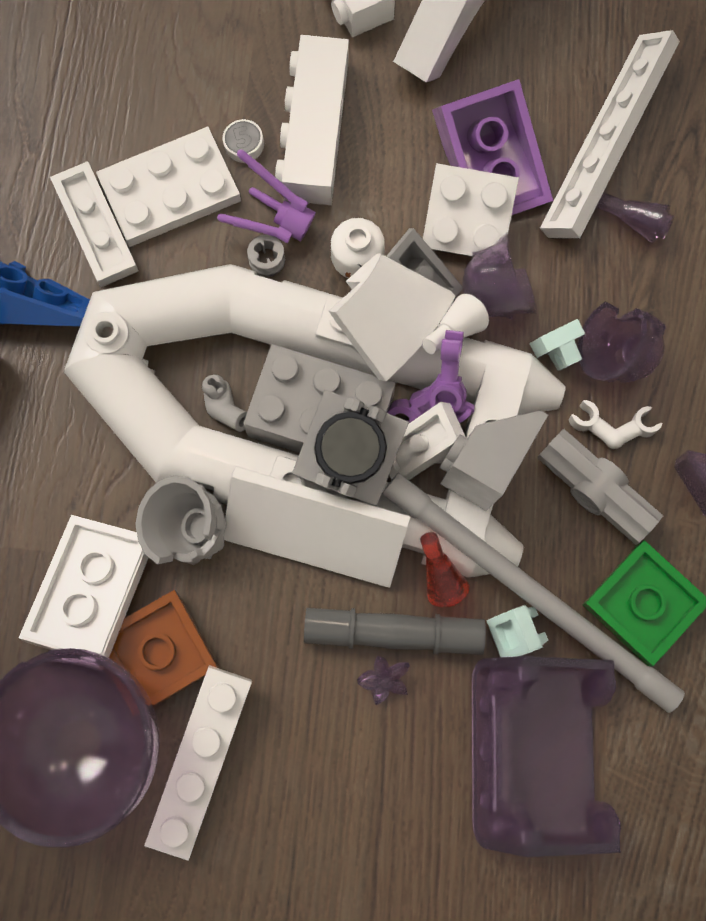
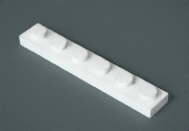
(609, 135)

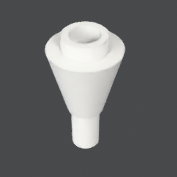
(464, 315)

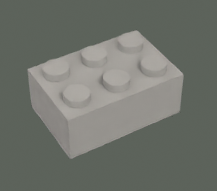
(292, 390)

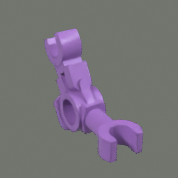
(446, 388)

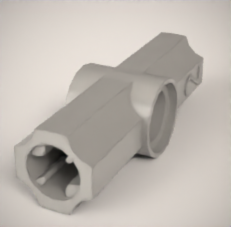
(600, 487)

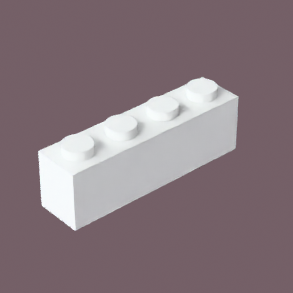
(315, 118)

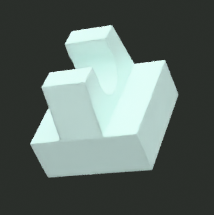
(560, 345)
(515, 632)

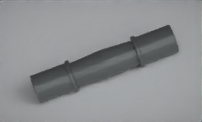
(395, 631)

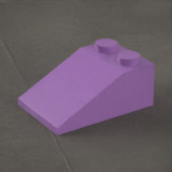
(497, 137)

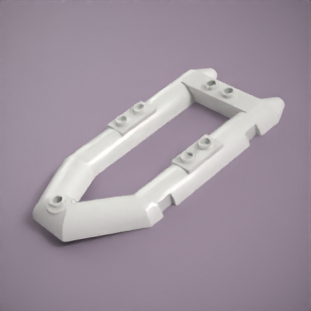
(293, 316)

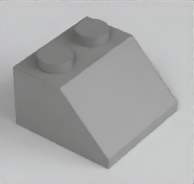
(488, 459)

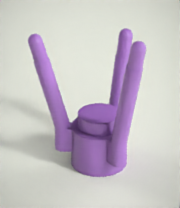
(291, 216)

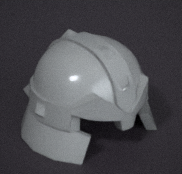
(180, 522)

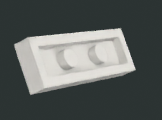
(94, 224)

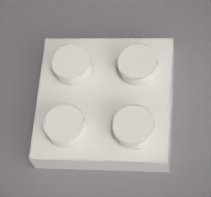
(468, 209)

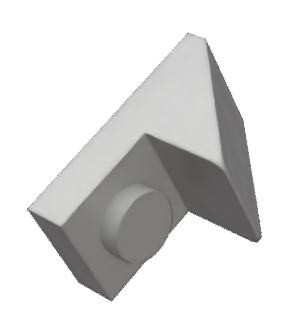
(418, 256)

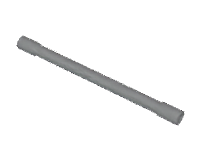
(644, 677)

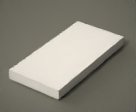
(314, 527)

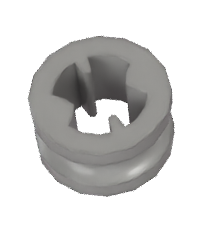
(261, 243)

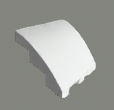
(389, 313)

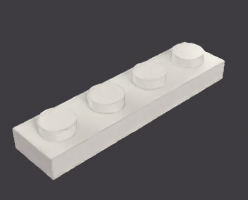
(198, 763)

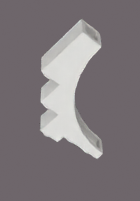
(435, 36)

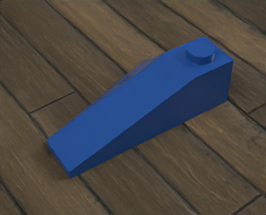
(37, 301)

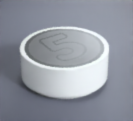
(243, 135)

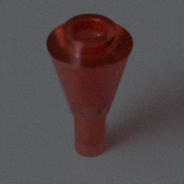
(444, 581)

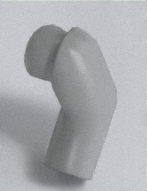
(220, 403)

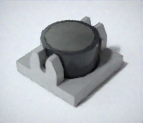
(350, 445)

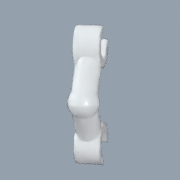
(613, 437)

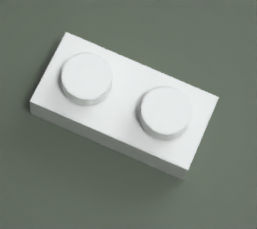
(426, 441)

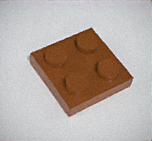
(162, 648)

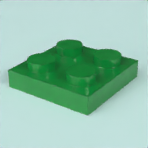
(646, 603)

